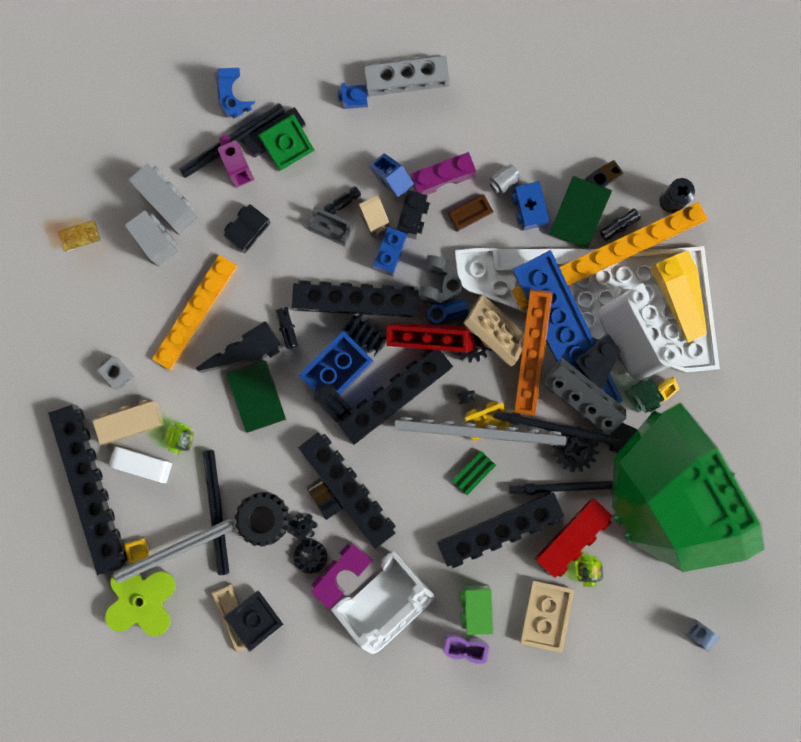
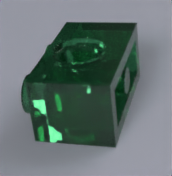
(644, 396)

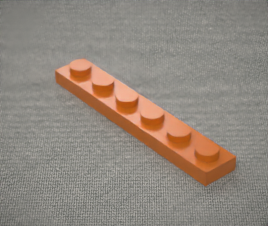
(533, 351)

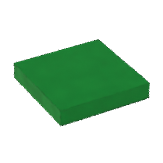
(286, 142)

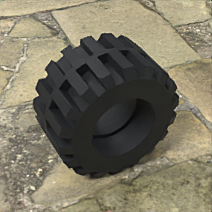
(245, 526)

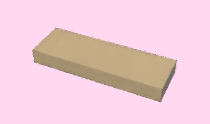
(226, 601)

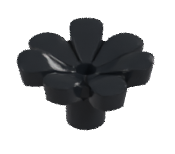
(301, 520)

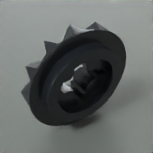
(320, 554)

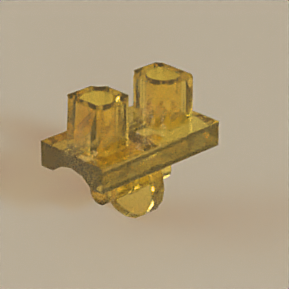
(79, 235)

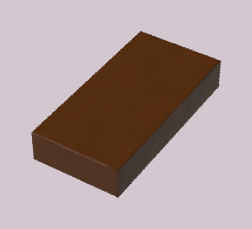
(470, 212)

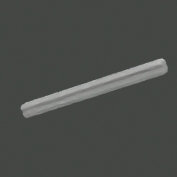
(174, 550)

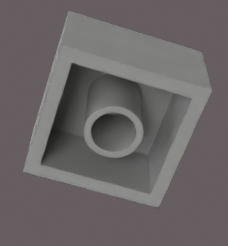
(152, 239)

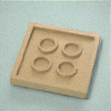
(495, 330)

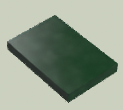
(580, 211)
(256, 396)

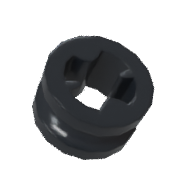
(466, 397)

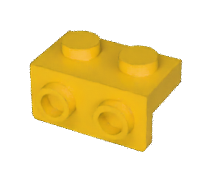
(486, 416)

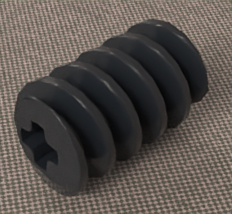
(677, 195)
(365, 333)

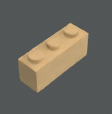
(128, 422)

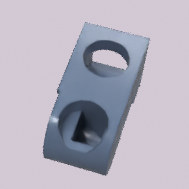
(702, 636)

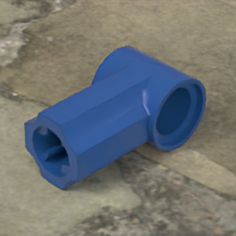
(448, 310)

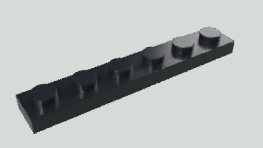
(330, 401)

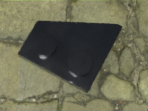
(598, 360)

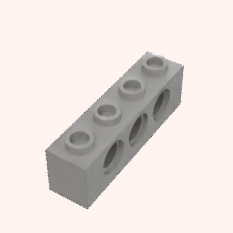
(417, 81)

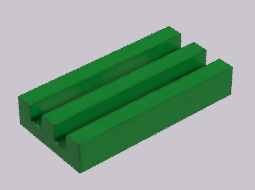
(478, 468)

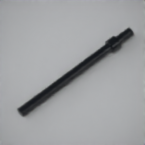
(516, 419)
(531, 488)

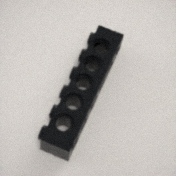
(303, 288)
(348, 422)
(552, 516)
(375, 535)

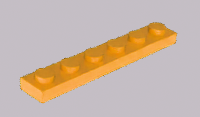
(194, 312)

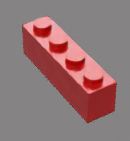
(430, 337)
(573, 538)

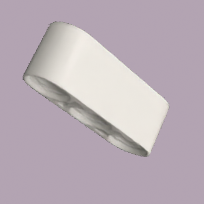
(140, 464)

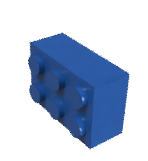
(338, 364)

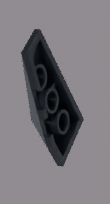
(256, 345)

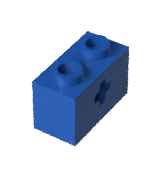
(391, 175)
(531, 194)
(390, 251)

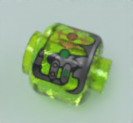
(178, 438)
(589, 570)

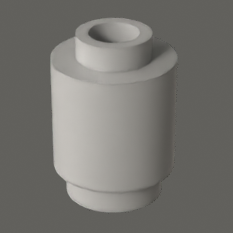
(504, 179)

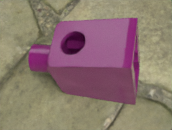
(234, 161)

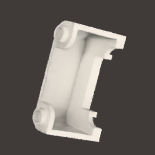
(631, 335)
(384, 605)

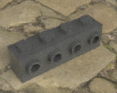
(584, 396)

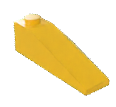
(681, 289)

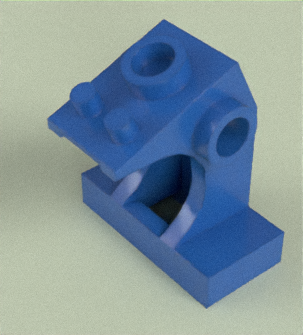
(225, 78)

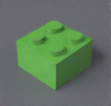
(477, 609)

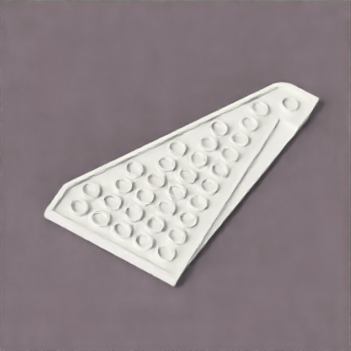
(491, 274)

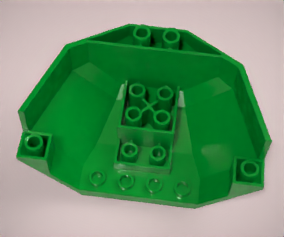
(681, 496)

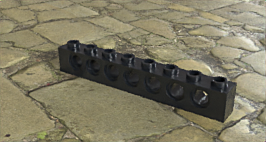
(60, 420)

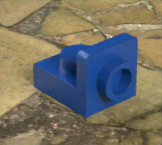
(353, 96)

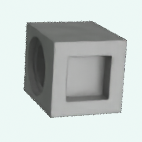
(123, 376)

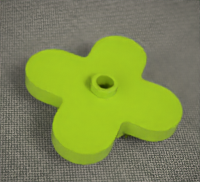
(152, 614)

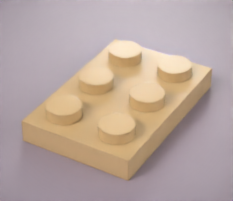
(547, 616)

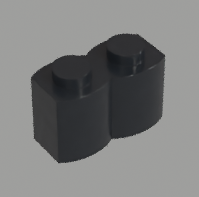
(246, 228)

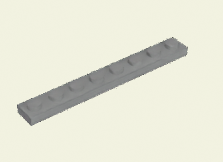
(488, 432)

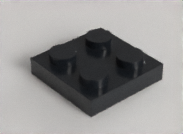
(253, 620)

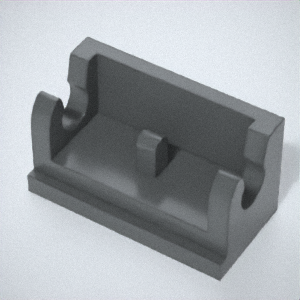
(330, 226)

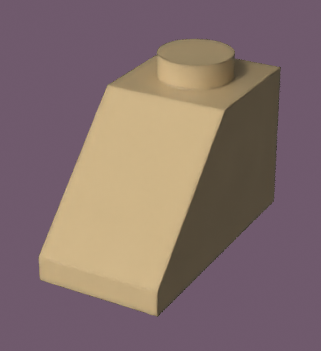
(374, 215)

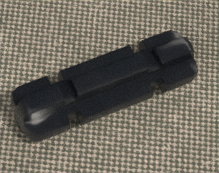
(343, 200)

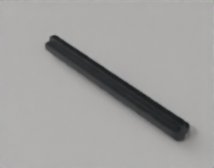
(244, 131)
(215, 510)

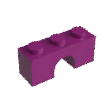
(451, 170)
(327, 588)

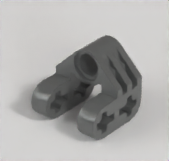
(439, 266)

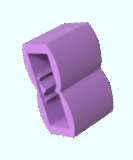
(472, 648)

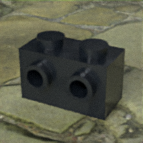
(412, 212)

